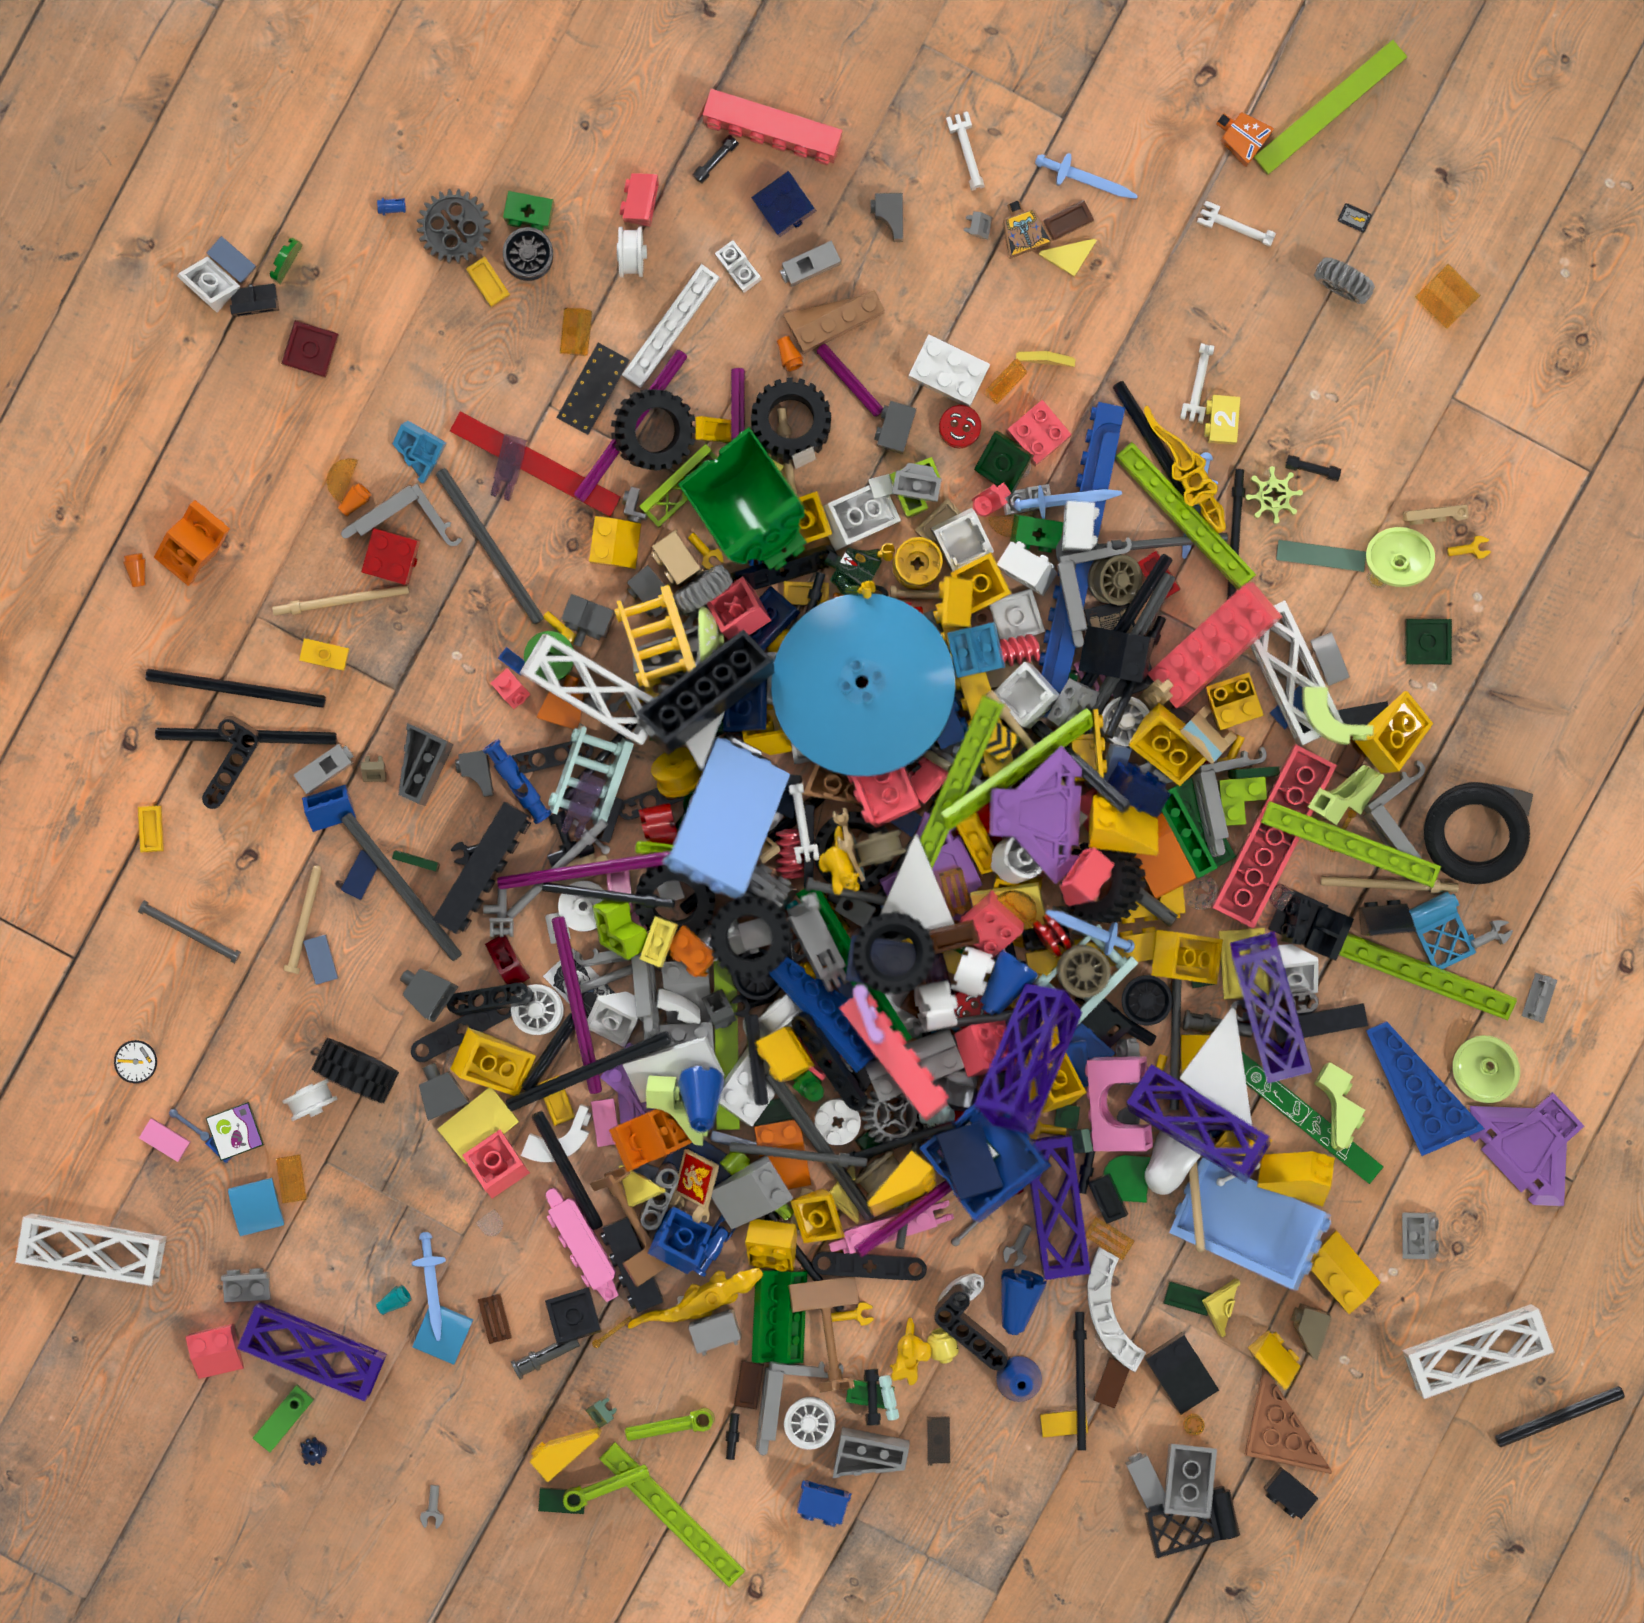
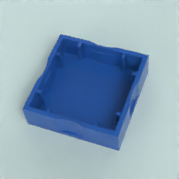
(1017, 1165)

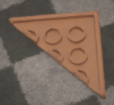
(1278, 1433)

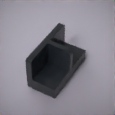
(254, 300)
(1328, 933)

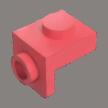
(510, 688)

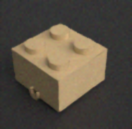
(676, 558)

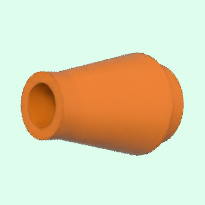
(790, 356)
(356, 497)
(135, 568)

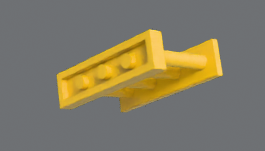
(672, 622)

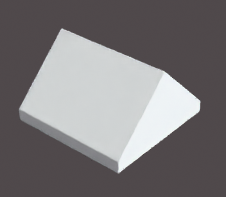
(209, 283)

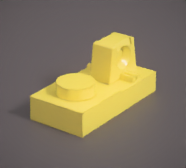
(658, 941)

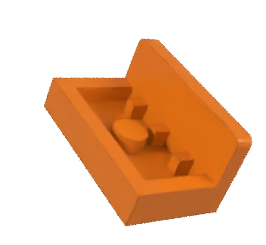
(692, 952)

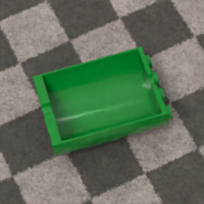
(745, 500)

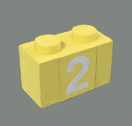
(1223, 419)

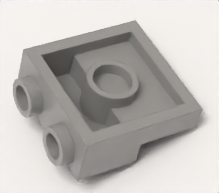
(1072, 701)

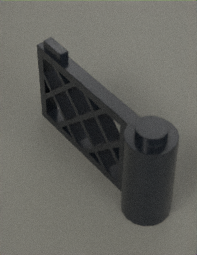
(1222, 1524)

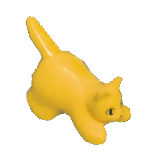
(840, 865)
(910, 1352)

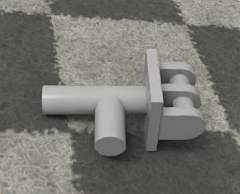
(501, 920)

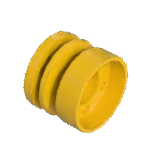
(928, 556)

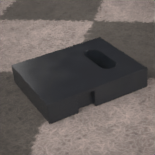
(1103, 1018)

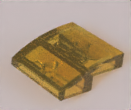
(1447, 296)

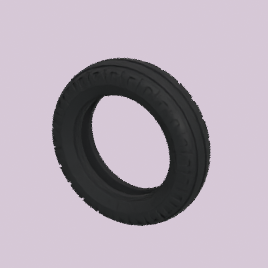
(1477, 794)

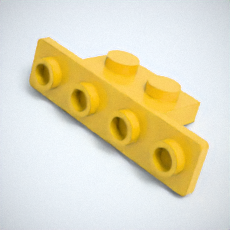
(1090, 747)

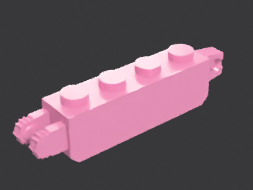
(858, 1233)
(583, 1243)

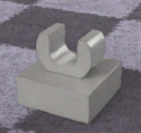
(980, 225)

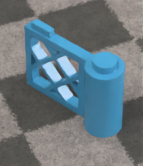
(1437, 913)

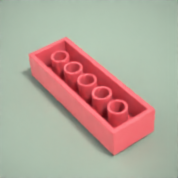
(772, 126)
(1216, 643)
(899, 1062)

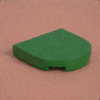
(285, 259)
(1129, 1176)

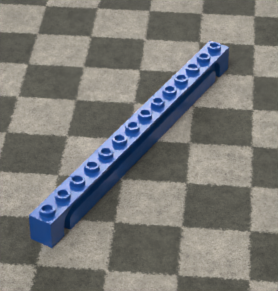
(1096, 475)

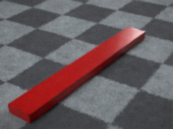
(534, 464)

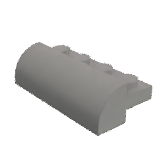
(935, 1052)

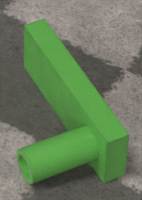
(283, 1418)

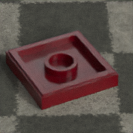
(310, 349)

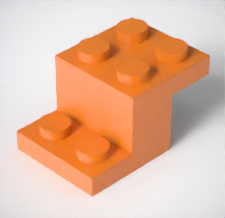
(191, 542)
(648, 1138)

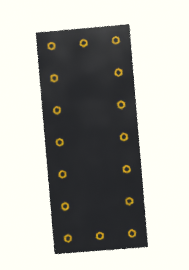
(593, 388)

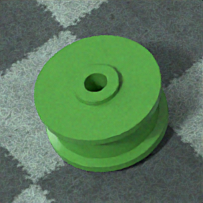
(559, 668)

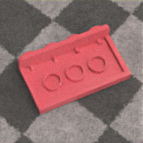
(885, 796)

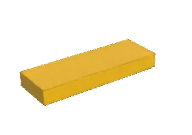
(977, 842)

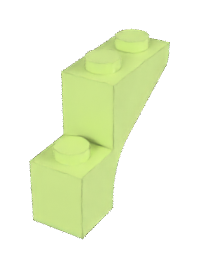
(1351, 794)
(665, 1095)
(1344, 1113)

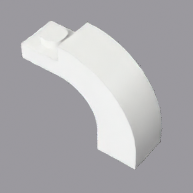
(537, 1150)

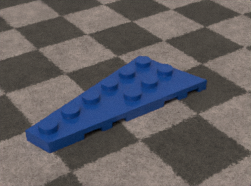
(825, 1009)
(1426, 1103)

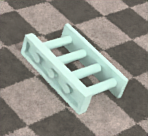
(613, 771)
(1123, 967)

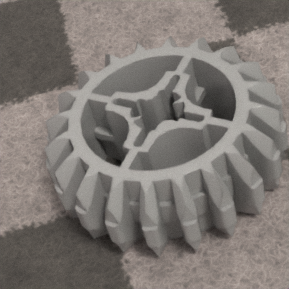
(1344, 280)
(702, 589)
(884, 1121)

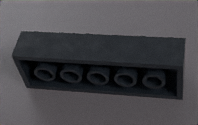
(705, 692)
(481, 868)

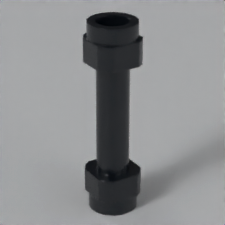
(728, 144)
(1294, 463)
(872, 1416)

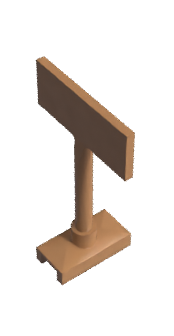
(642, 1265)
(823, 1296)

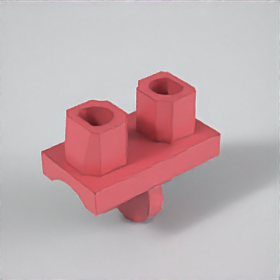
(990, 499)

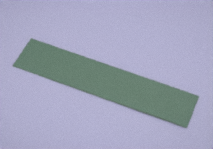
(1321, 555)

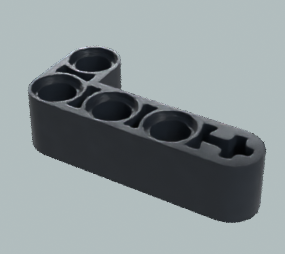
(228, 766)
(974, 1330)

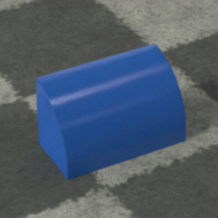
(328, 807)

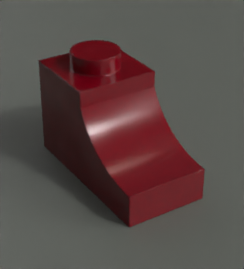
(507, 960)

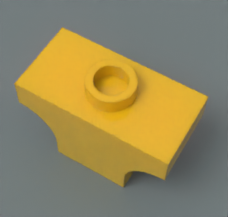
(324, 654)

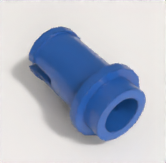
(391, 206)

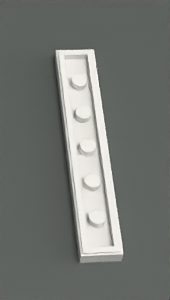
(671, 326)

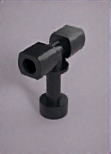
(558, 820)

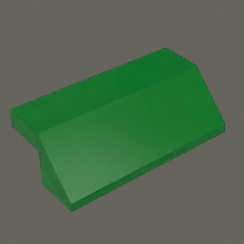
(1185, 821)
(776, 1329)

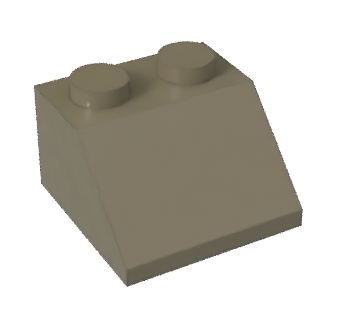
(1311, 1327)

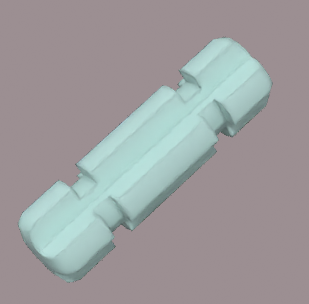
(888, 1397)

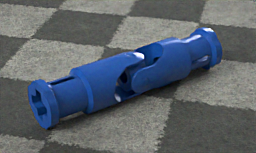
(510, 772)
(715, 1242)

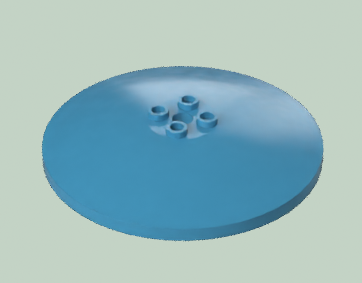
(872, 726)

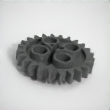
(470, 214)

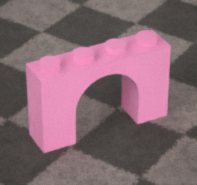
(1108, 1132)

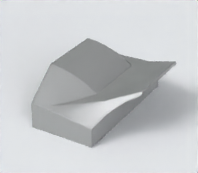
(917, 483)

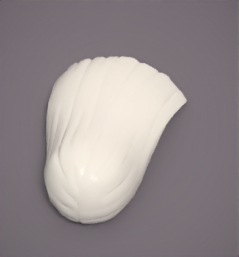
(1170, 1163)

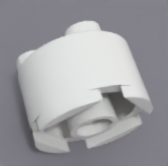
(1013, 862)
(972, 972)
(935, 1006)
(833, 1134)

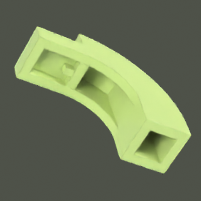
(1319, 717)

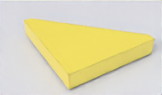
(1070, 256)
(1046, 357)
(639, 1188)
(842, 1200)
(1220, 1305)

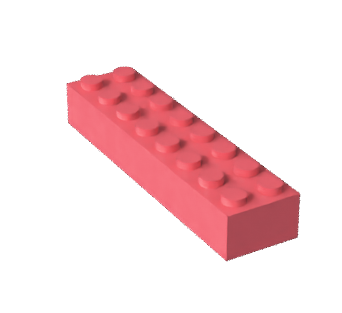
(1267, 848)

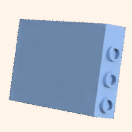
(728, 819)
(1253, 1226)

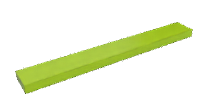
(1330, 107)
(1185, 516)
(1017, 769)
(960, 774)
(1350, 844)
(1428, 976)
(726, 1043)
(675, 1517)

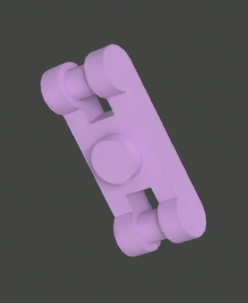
(868, 1014)

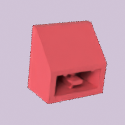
(1086, 877)

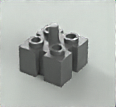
(587, 619)

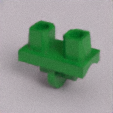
(809, 1086)

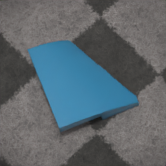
(419, 448)

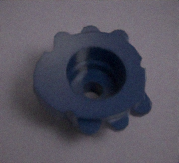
(318, 1448)

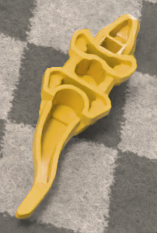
(1190, 470)
(702, 1300)

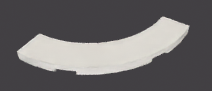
(1102, 1311)

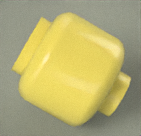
(943, 1346)

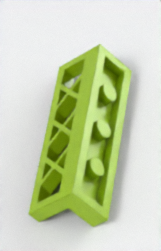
(671, 483)

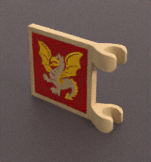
(696, 1184)

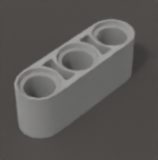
(660, 1207)

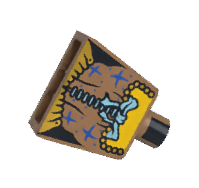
(1023, 231)

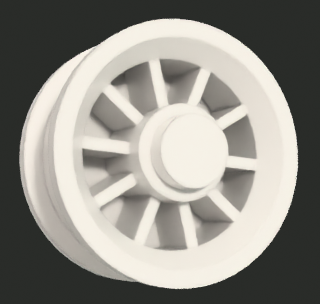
(631, 251)
(1129, 723)
(579, 909)
(541, 1013)
(779, 1014)
(310, 1100)
(809, 1423)

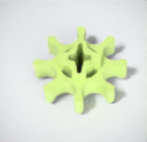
(1274, 506)

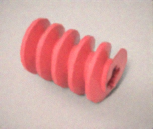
(1020, 648)
(789, 866)

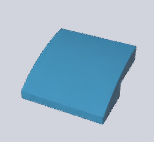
(976, 650)
(256, 1207)
(453, 1334)

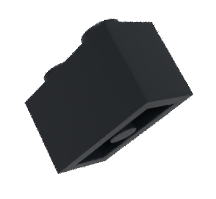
(1290, 1493)

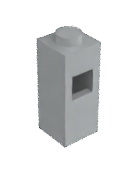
(810, 264)
(324, 768)
(1146, 1480)

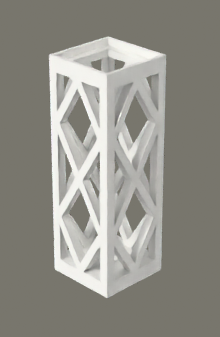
(539, 658)
(1268, 662)
(28, 1245)
(1502, 1360)

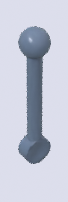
(203, 1135)

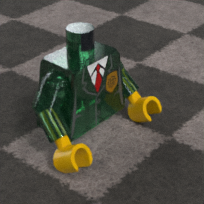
(857, 568)

